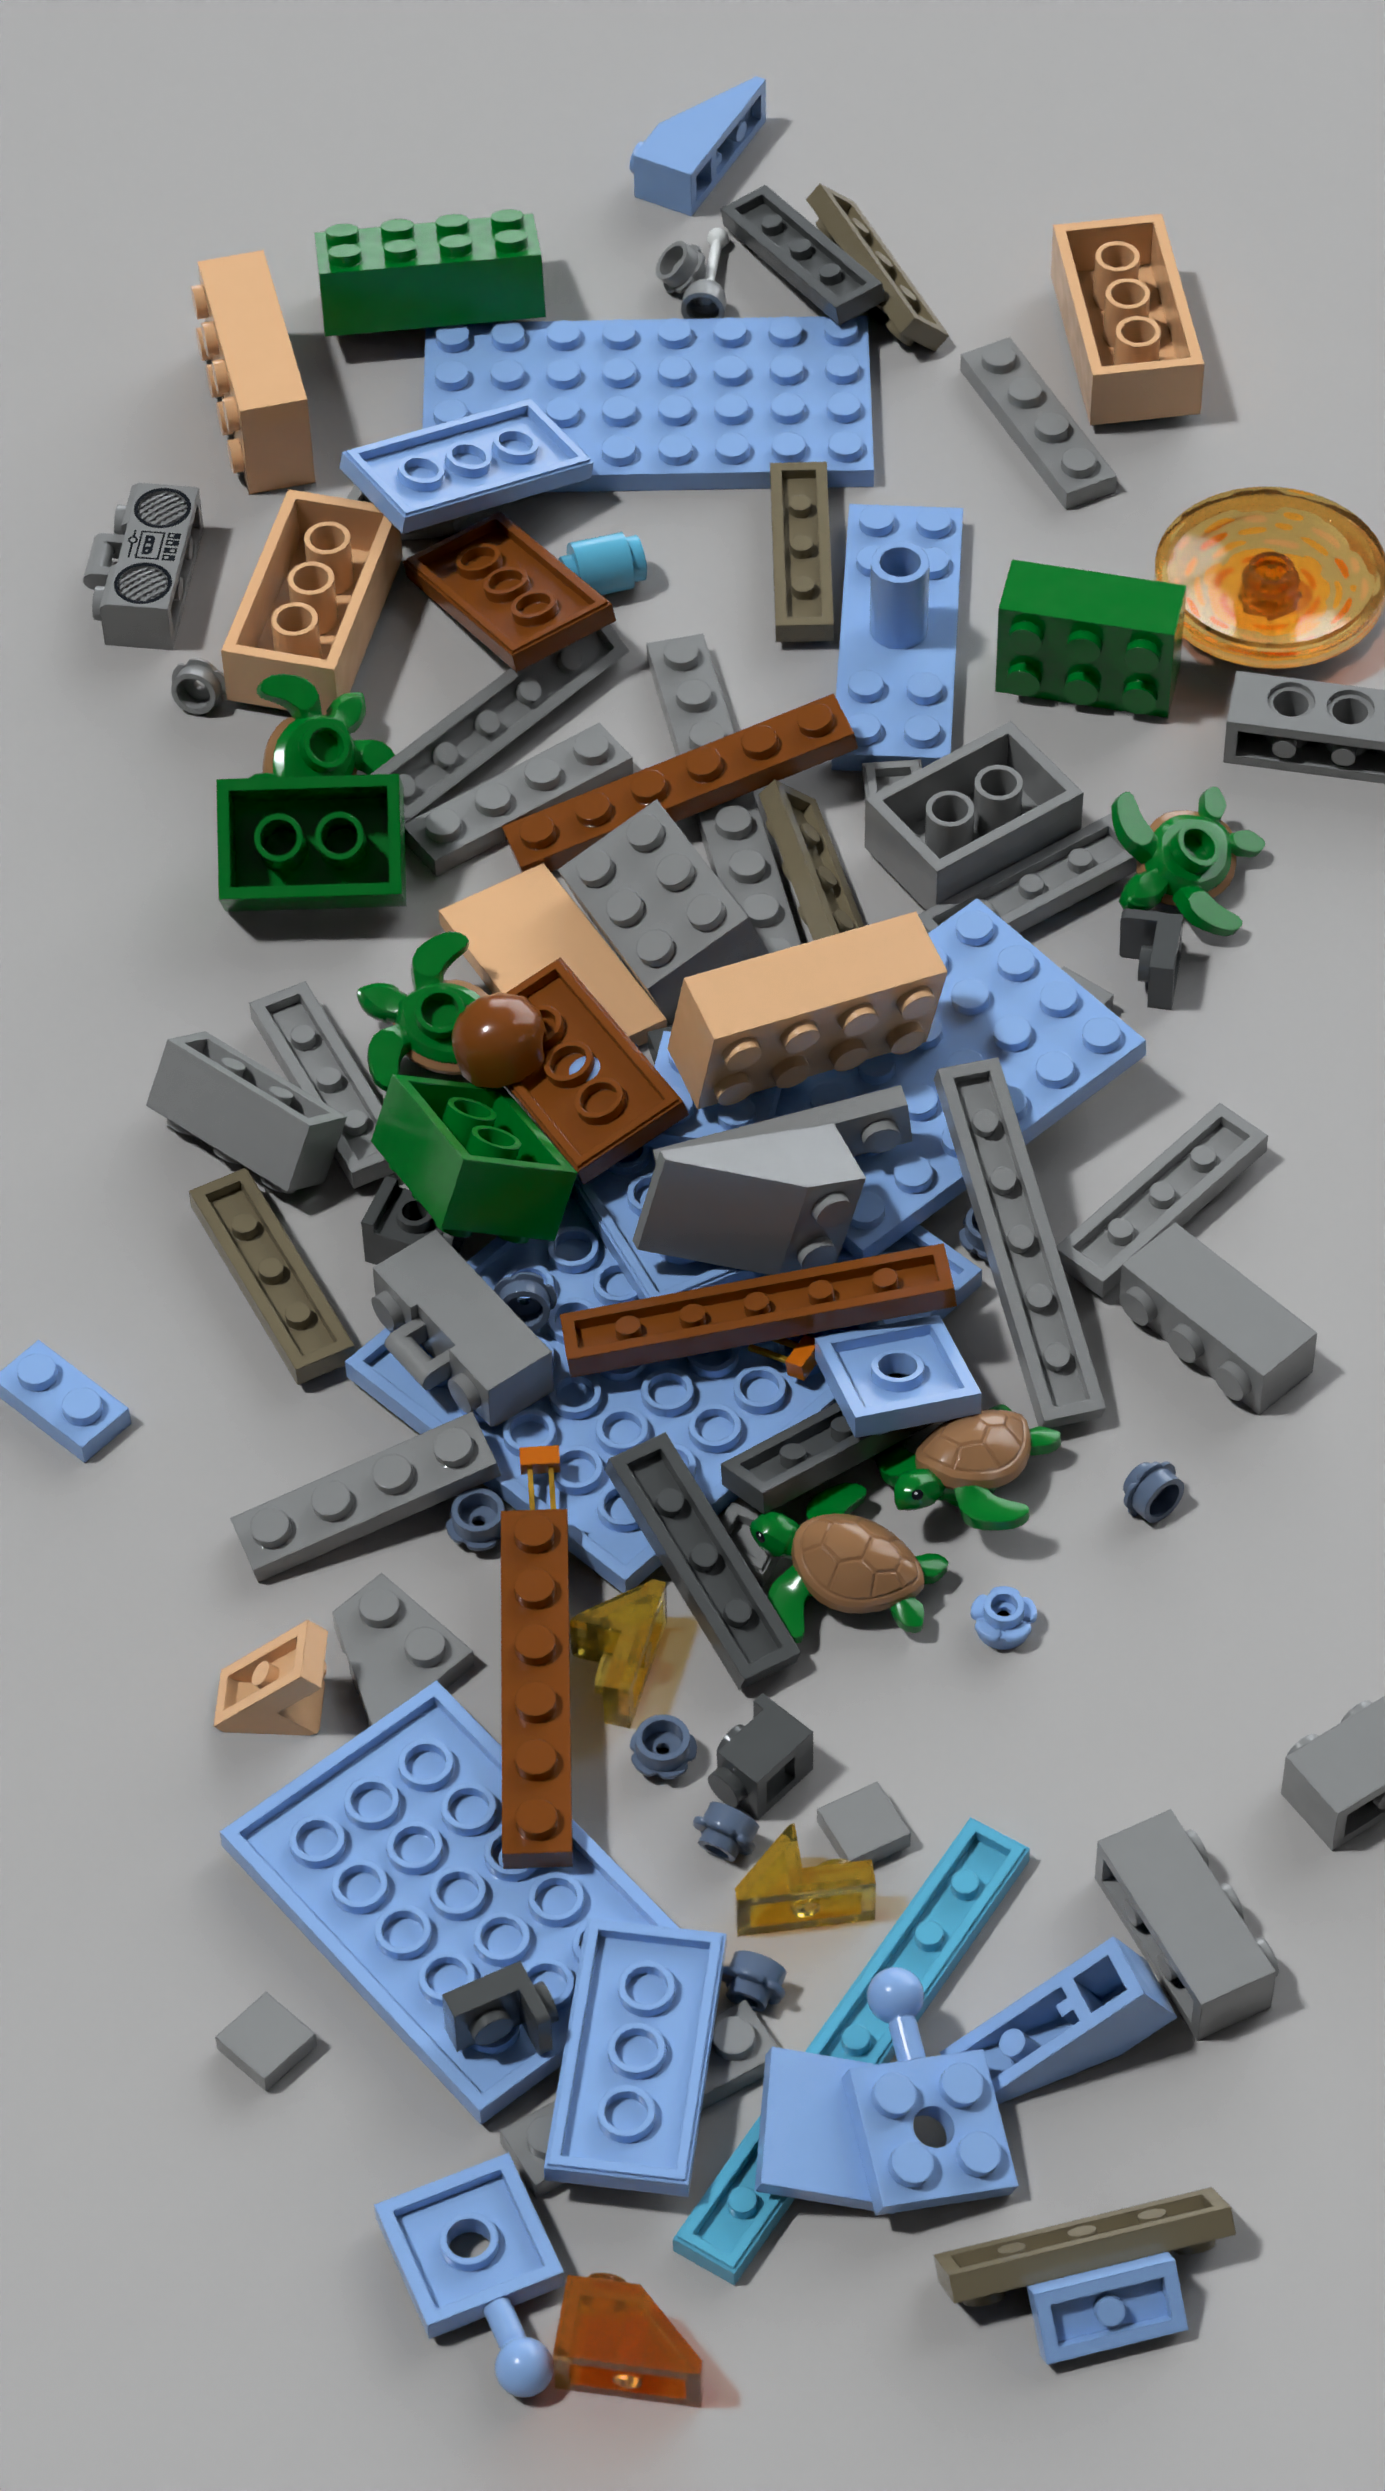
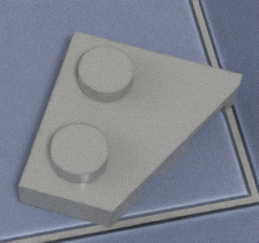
(395, 1647)

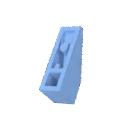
(697, 147)
(1071, 2021)

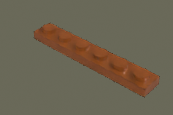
(686, 782)
(758, 1310)
(536, 1690)

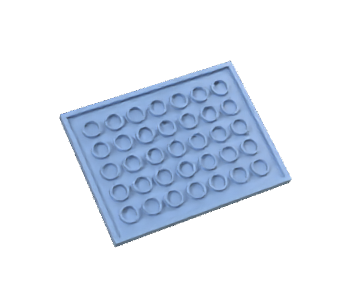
(704, 1402)

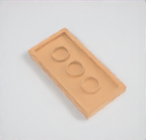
(533, 922)

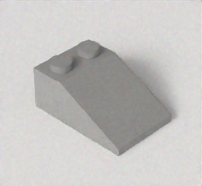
(754, 1201)

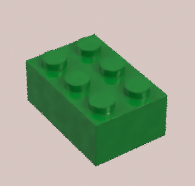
(1089, 638)
(311, 842)
(473, 1159)

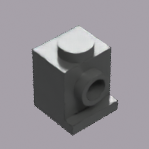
(396, 1222)
(762, 1759)

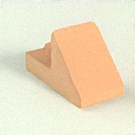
(276, 1686)

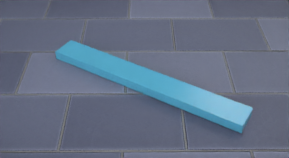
(928, 1941)

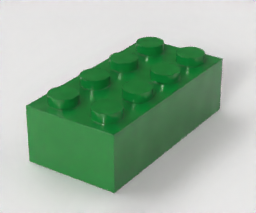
(430, 273)

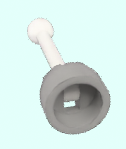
(708, 295)

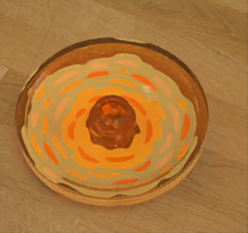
(1273, 576)

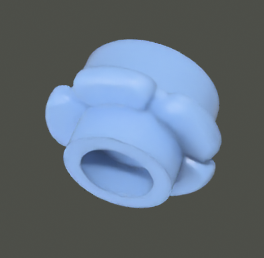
(1003, 1631)

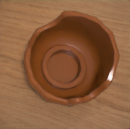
(498, 1040)

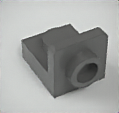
(1157, 943)
(495, 2004)

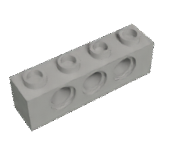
(1306, 727)

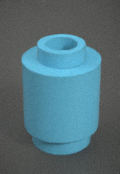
(607, 562)

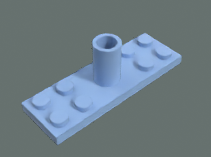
(899, 632)

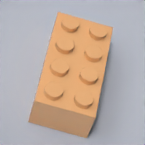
(1126, 319)
(253, 372)
(312, 597)
(806, 1010)

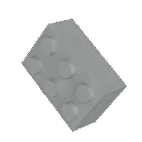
(970, 815)
(660, 905)

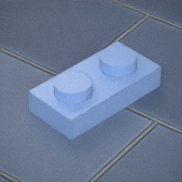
(62, 1401)
(1107, 2308)

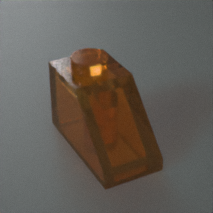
(622, 2345)

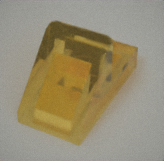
(624, 1641)
(787, 1897)

